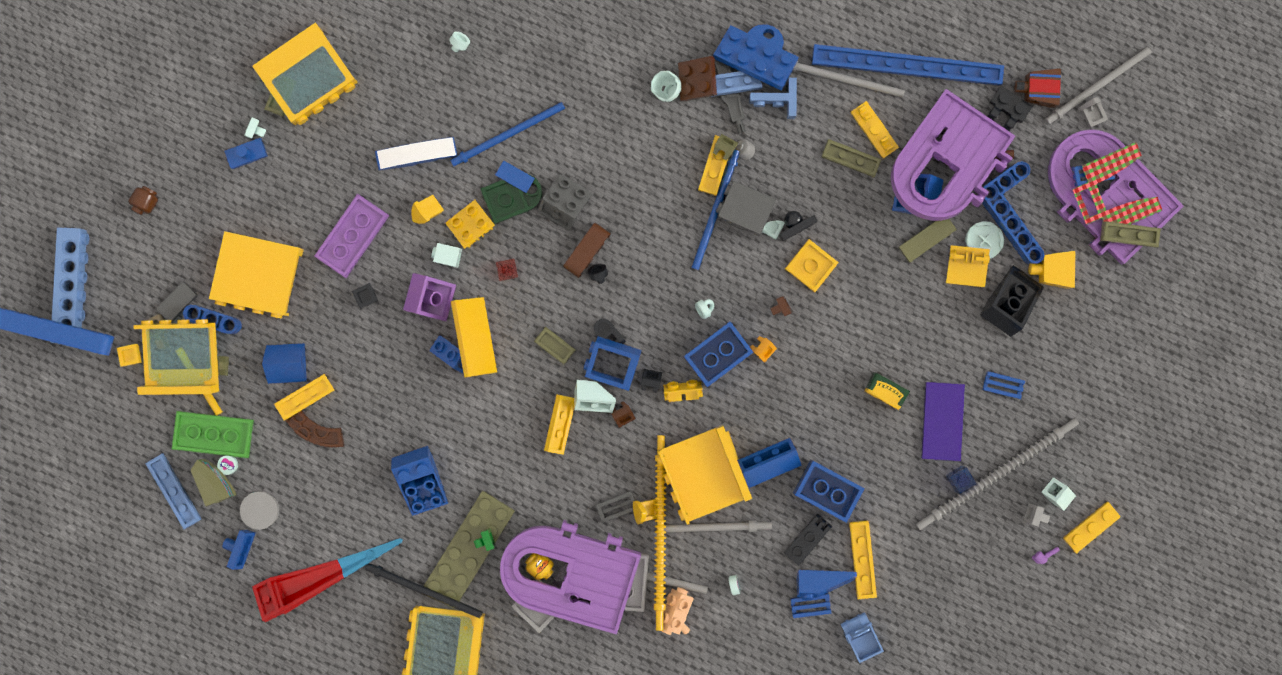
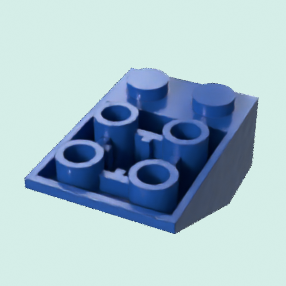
(419, 480)

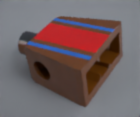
(1041, 87)

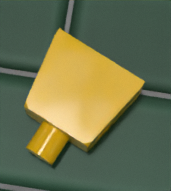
(1056, 270)

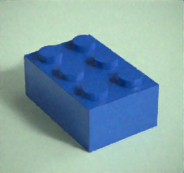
(718, 354)
(828, 491)

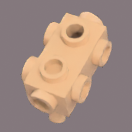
(676, 611)

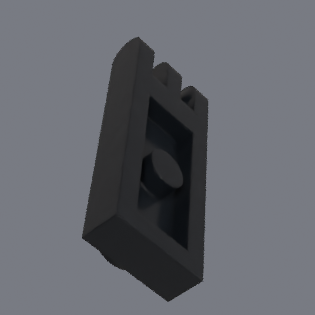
(807, 540)

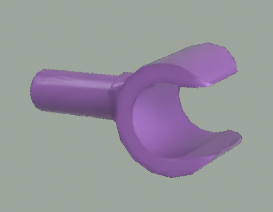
(1041, 558)

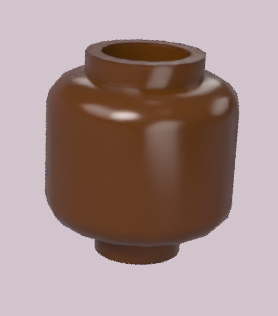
(143, 200)

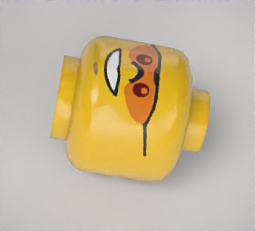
(539, 566)

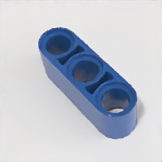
(221, 319)

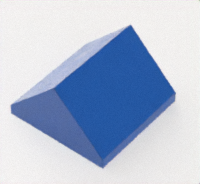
(285, 363)

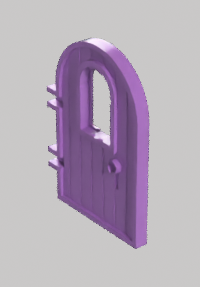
(1099, 144)
(965, 147)
(592, 574)

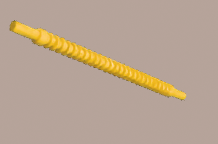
(660, 606)

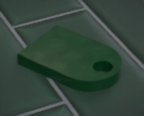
(508, 201)

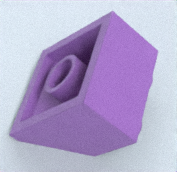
(429, 297)

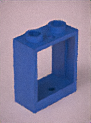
(618, 348)

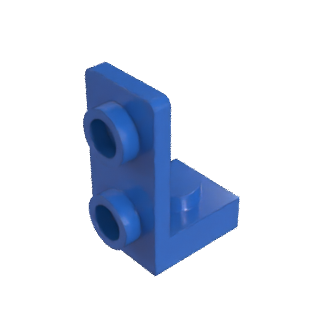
(448, 353)

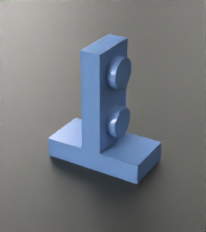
(778, 99)

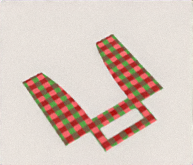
(1104, 168)

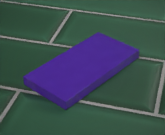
(943, 421)

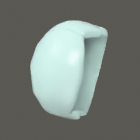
(672, 84)

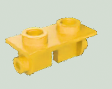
(674, 390)

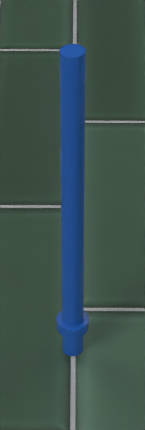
(464, 156)
(732, 163)

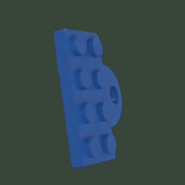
(757, 55)

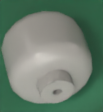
(746, 149)

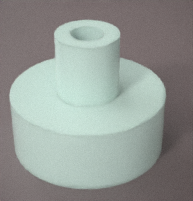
(459, 41)

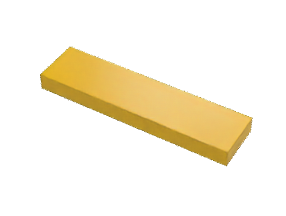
(862, 559)

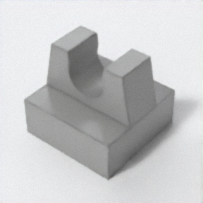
(1035, 514)

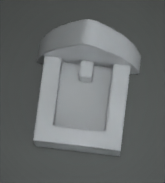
(1093, 112)

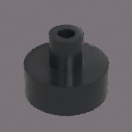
(598, 273)

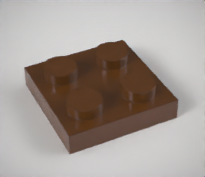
(697, 78)

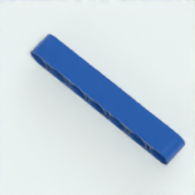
(55, 332)

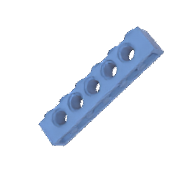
(63, 276)

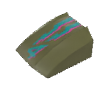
(211, 482)

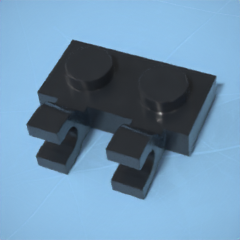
(1011, 105)

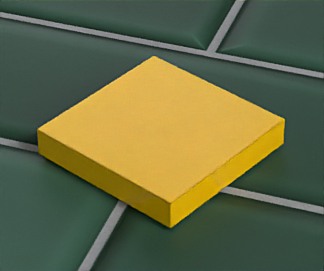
(811, 265)

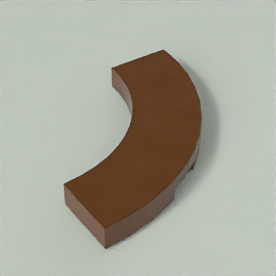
(315, 433)

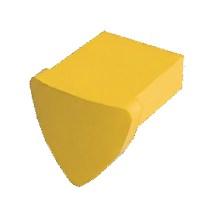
(425, 210)
(644, 510)

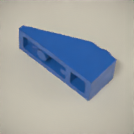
(817, 583)

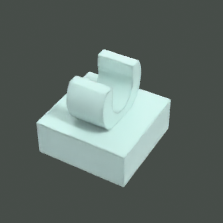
(254, 129)

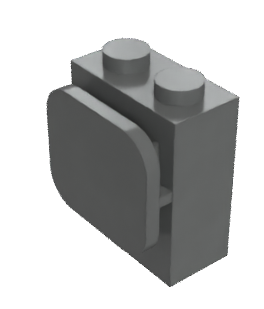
(745, 208)

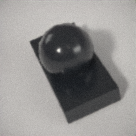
(795, 223)

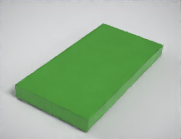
(212, 434)

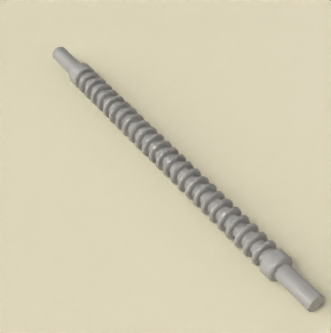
(1057, 433)

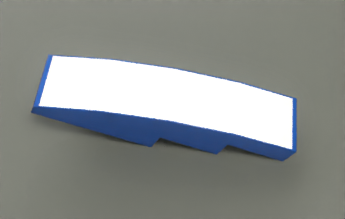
(415, 153)

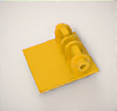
(470, 224)
(967, 266)

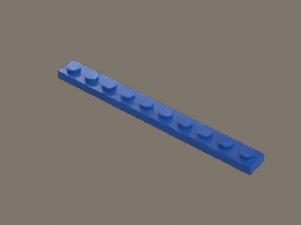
(907, 65)

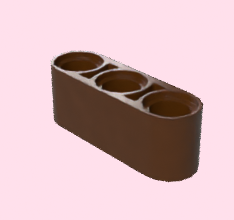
(586, 250)

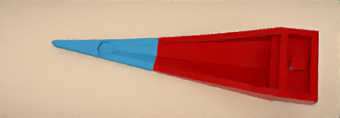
(287, 591)

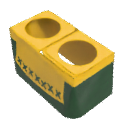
(886, 390)

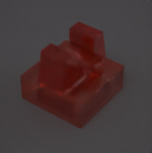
(507, 269)

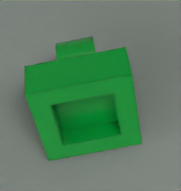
(486, 540)

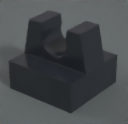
(365, 296)
(652, 379)

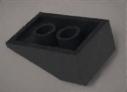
(1012, 301)

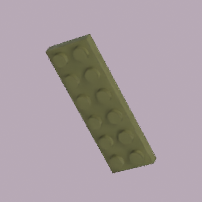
(462, 558)

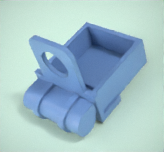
(861, 637)

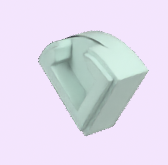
(773, 228)

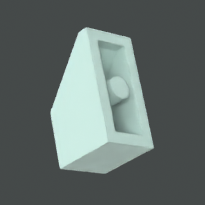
(592, 397)

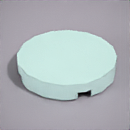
(985, 236)

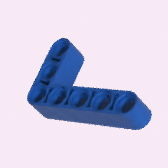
(1009, 213)

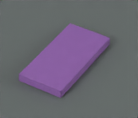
(351, 236)

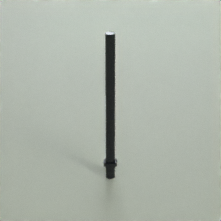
(379, 571)

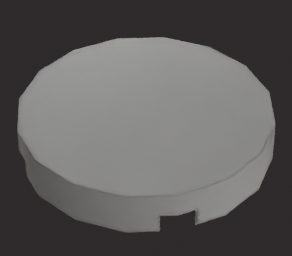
(259, 510)

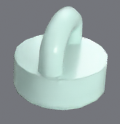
(702, 308)

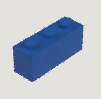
(769, 462)

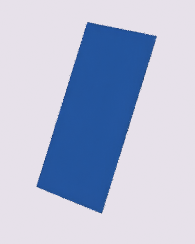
(515, 176)

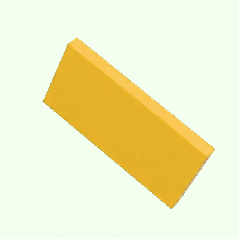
(473, 337)

